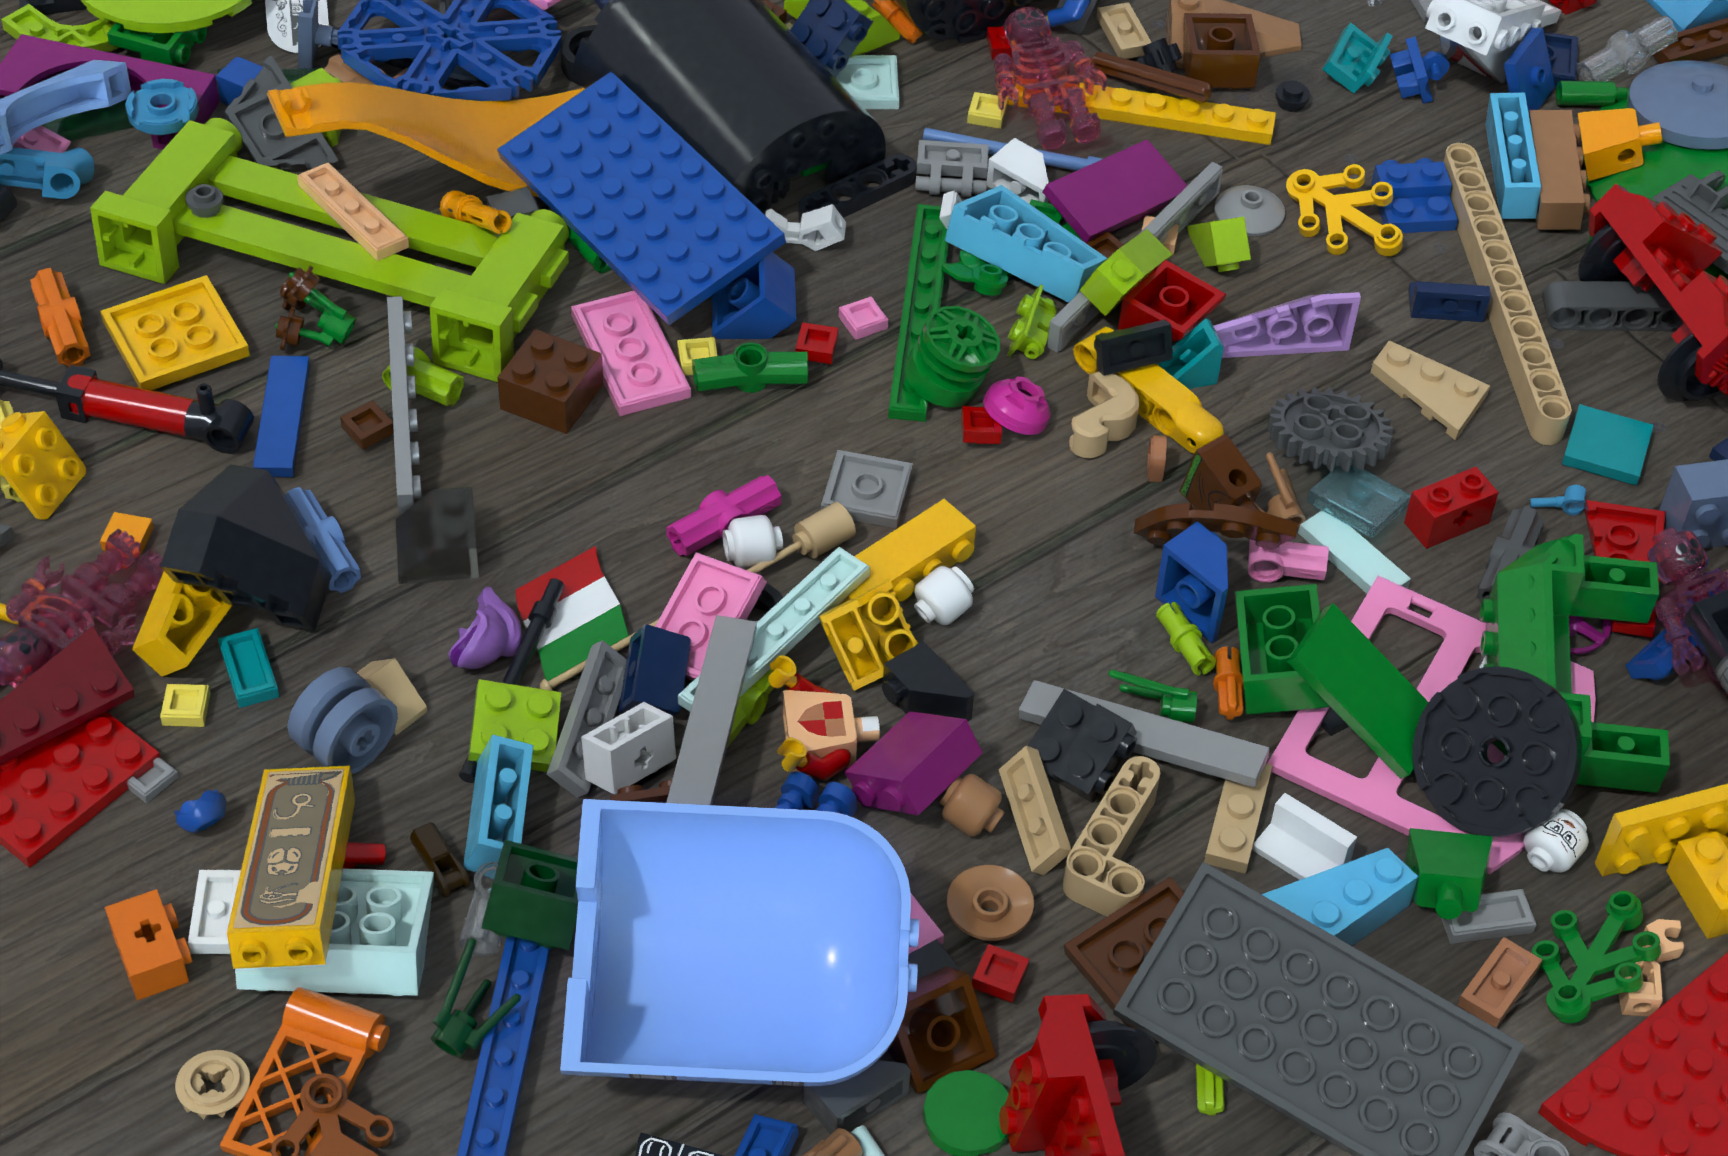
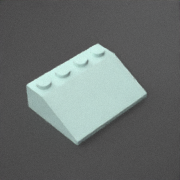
(373, 941)

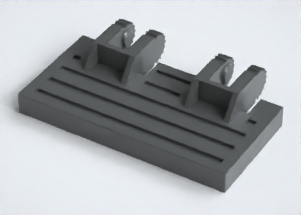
(1703, 205)

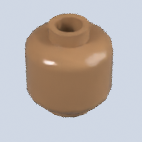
(972, 805)

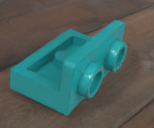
(1356, 58)

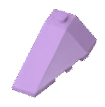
(1293, 327)

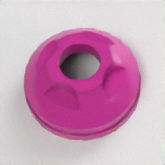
(1018, 405)

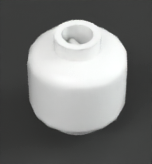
(751, 541)
(943, 595)

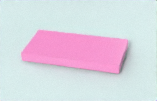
(635, 354)

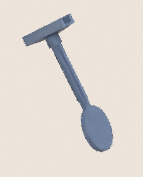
(314, 34)

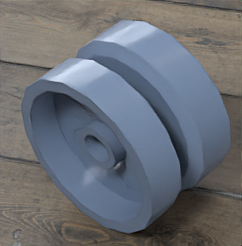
(342, 720)

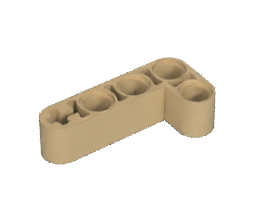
(1107, 826)

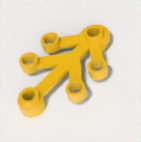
(1343, 206)

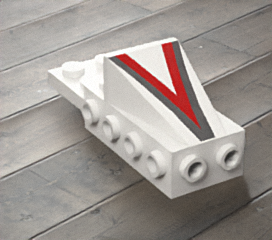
(1486, 31)

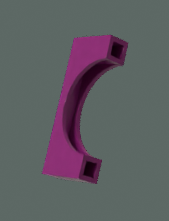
(39, 59)

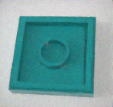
(1607, 444)

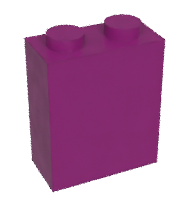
(913, 762)

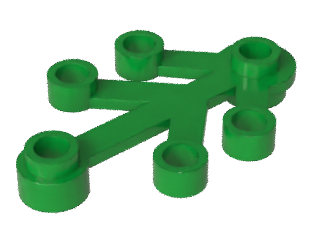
(1573, 999)

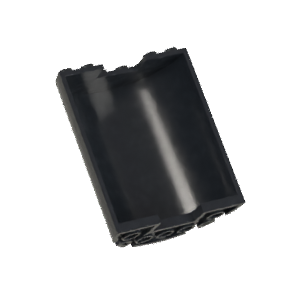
(733, 89)

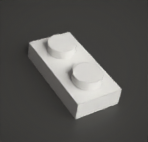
(212, 911)

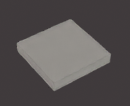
(868, 487)

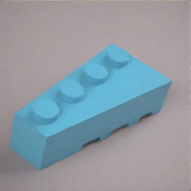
(1022, 242)
(1351, 897)

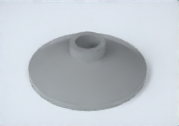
(1260, 208)

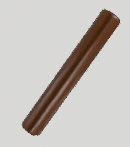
(1152, 77)

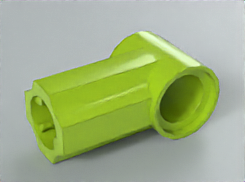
(431, 380)

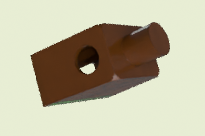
(1220, 477)

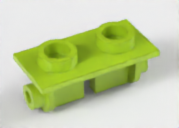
(1032, 328)

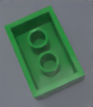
(1269, 632)

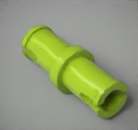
(1186, 638)

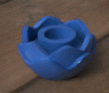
(201, 813)

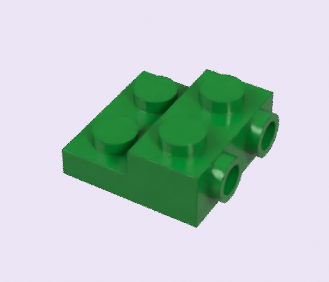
(158, 47)

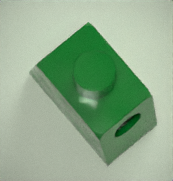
(1449, 870)

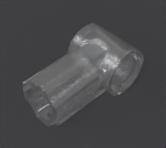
(486, 941)

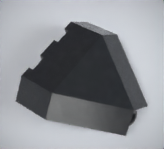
(249, 548)

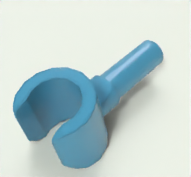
(1571, 502)

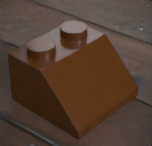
(1221, 49)
(941, 1029)

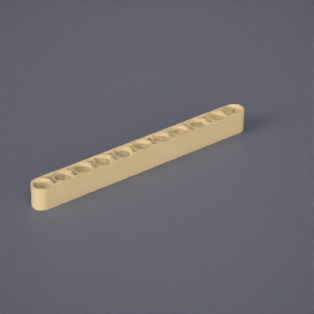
(1510, 304)

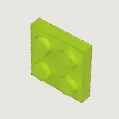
(516, 714)

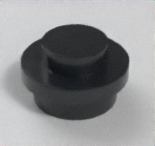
(1292, 96)

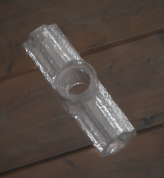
(1628, 50)

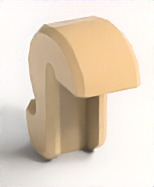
(1110, 418)

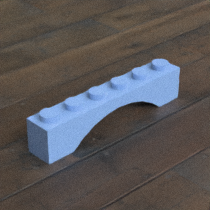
(75, 91)

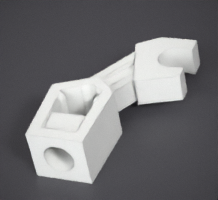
(816, 229)

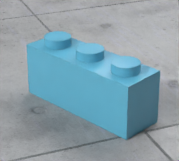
(497, 800)

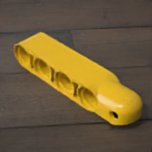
(1162, 399)

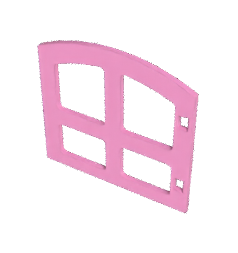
(1377, 793)

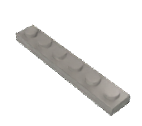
(403, 389)

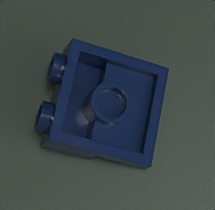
(831, 31)

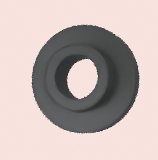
(204, 200)

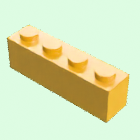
(915, 549)

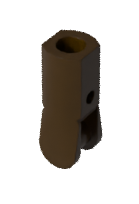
(439, 858)

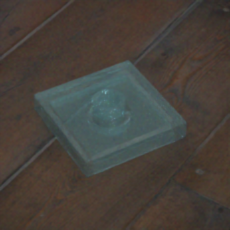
(1359, 499)

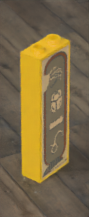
(292, 868)

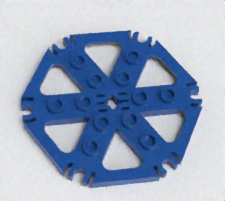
(449, 40)

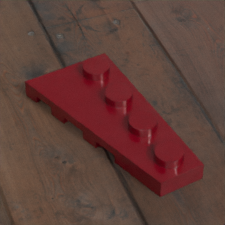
(61, 695)

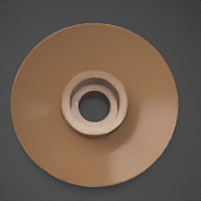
(994, 889)

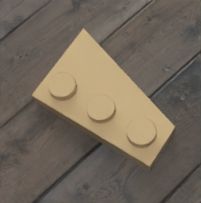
(1433, 386)

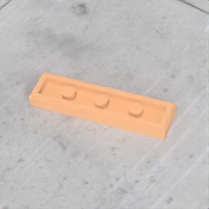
(353, 211)

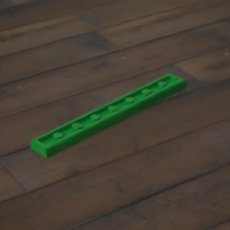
(921, 298)

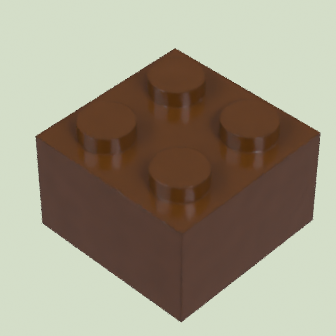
(550, 381)

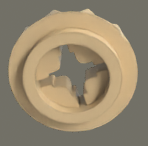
(212, 1066)

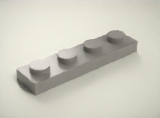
(590, 708)

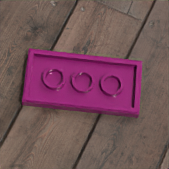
(1115, 190)

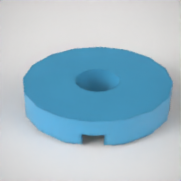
(145, 115)

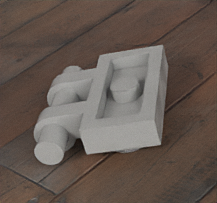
(952, 159)

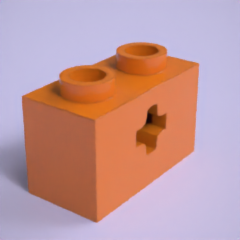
(148, 945)

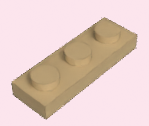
(1035, 810)
(1237, 823)

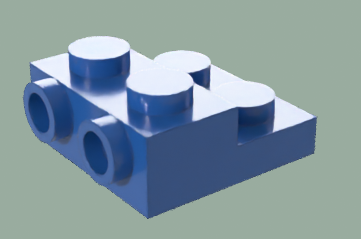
(1419, 196)

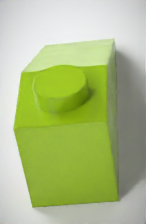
(1124, 271)

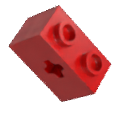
(1451, 507)

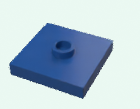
(1530, 69)

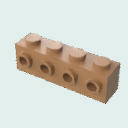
(1559, 165)

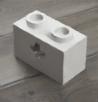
(629, 747)

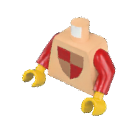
(818, 725)

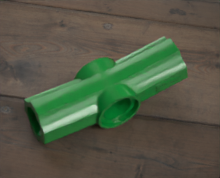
(750, 369)

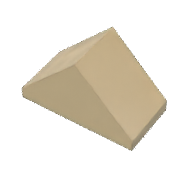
(393, 683)

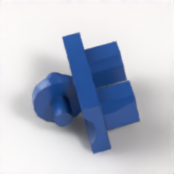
(1414, 71)

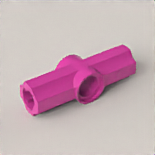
(719, 510)

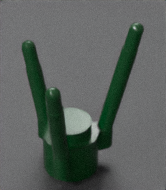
(457, 1030)

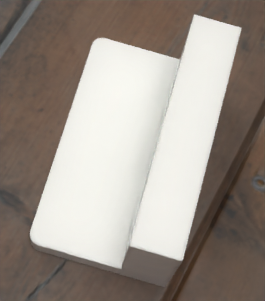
(1303, 840)

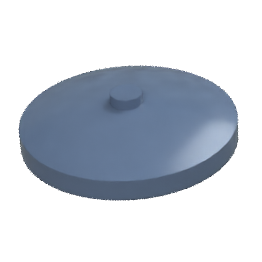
(1686, 100)

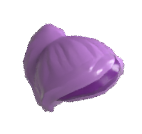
(490, 636)

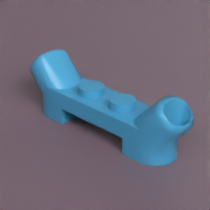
(52, 172)

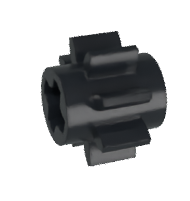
(1161, 55)

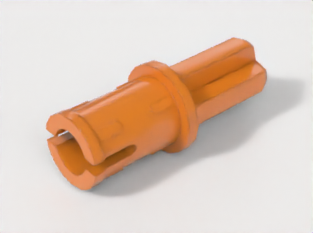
(898, 19)
(1229, 682)

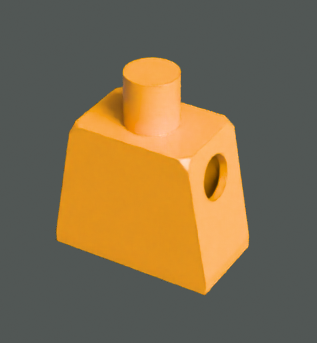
(1614, 141)

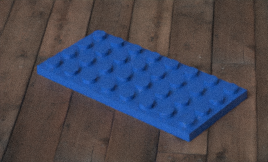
(641, 197)

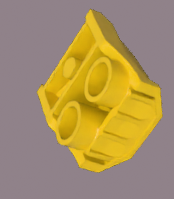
(867, 633)

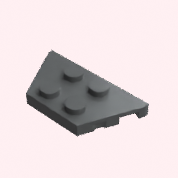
(263, 133)

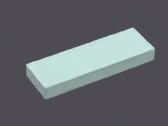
(1351, 551)

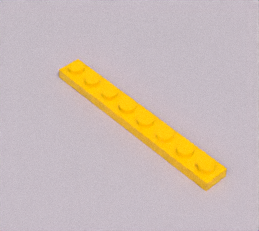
(1176, 114)

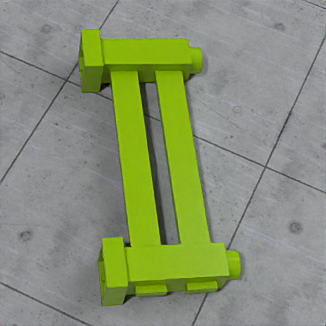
(469, 315)

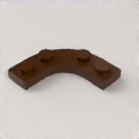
(1229, 520)

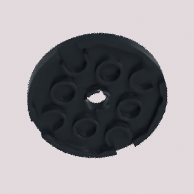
(1530, 779)

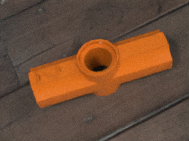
(60, 317)

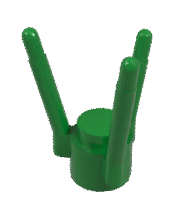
(1175, 702)

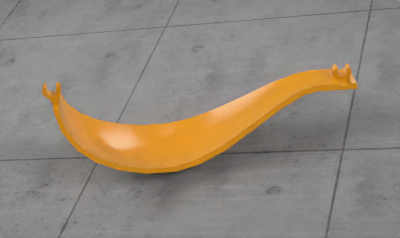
(446, 129)

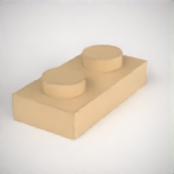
(1123, 30)

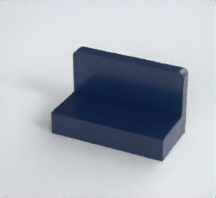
(1448, 301)
(655, 669)

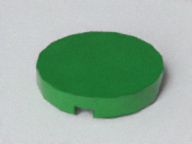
(964, 1113)

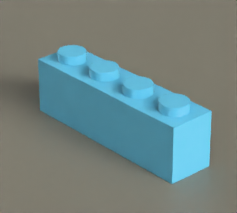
(1513, 156)

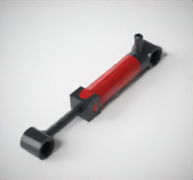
(86, 396)

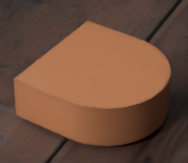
(1156, 458)

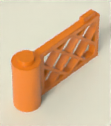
(320, 1025)

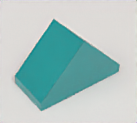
(1196, 357)

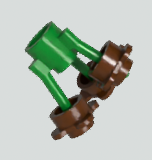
(297, 293)

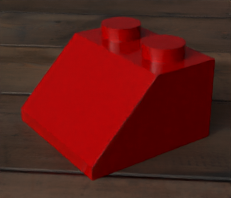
(1171, 296)

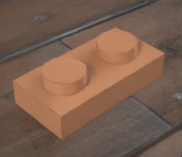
(1499, 982)

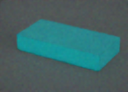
(248, 668)

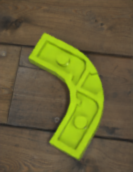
(34, 23)

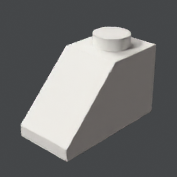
(1019, 170)

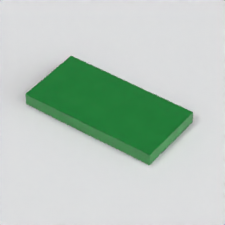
(1361, 687)

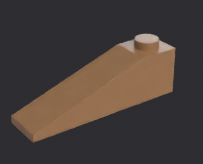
(1273, 33)

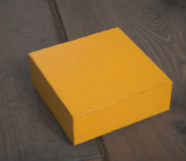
(134, 525)

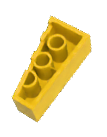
(178, 624)

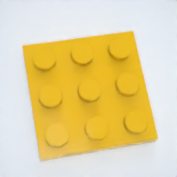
(175, 333)

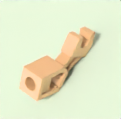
(1649, 996)

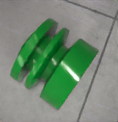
(952, 356)

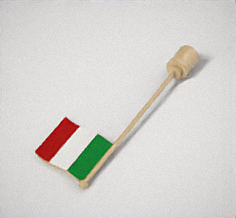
(592, 613)

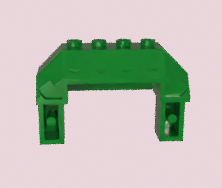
(1531, 633)

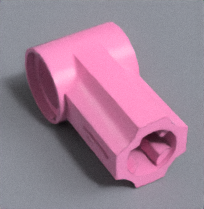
(1287, 560)

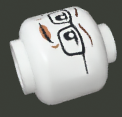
(1557, 842)

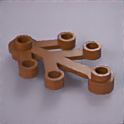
(332, 1141)

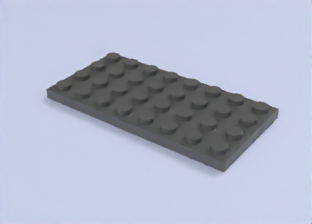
(1315, 1025)

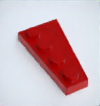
(1624, 534)

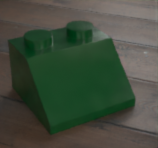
(533, 896)

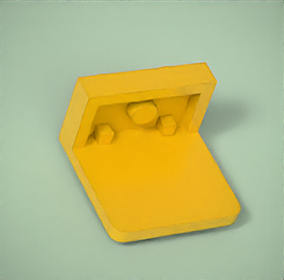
(38, 462)

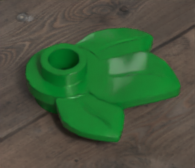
(987, 278)

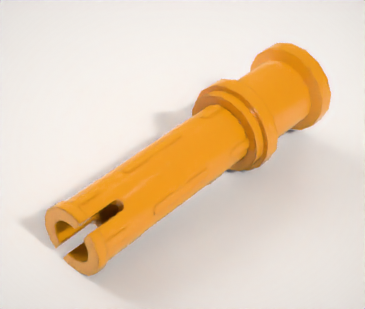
(471, 210)

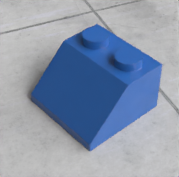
(756, 302)
(1195, 577)

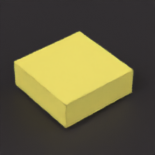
(985, 110)
(694, 349)
(185, 705)

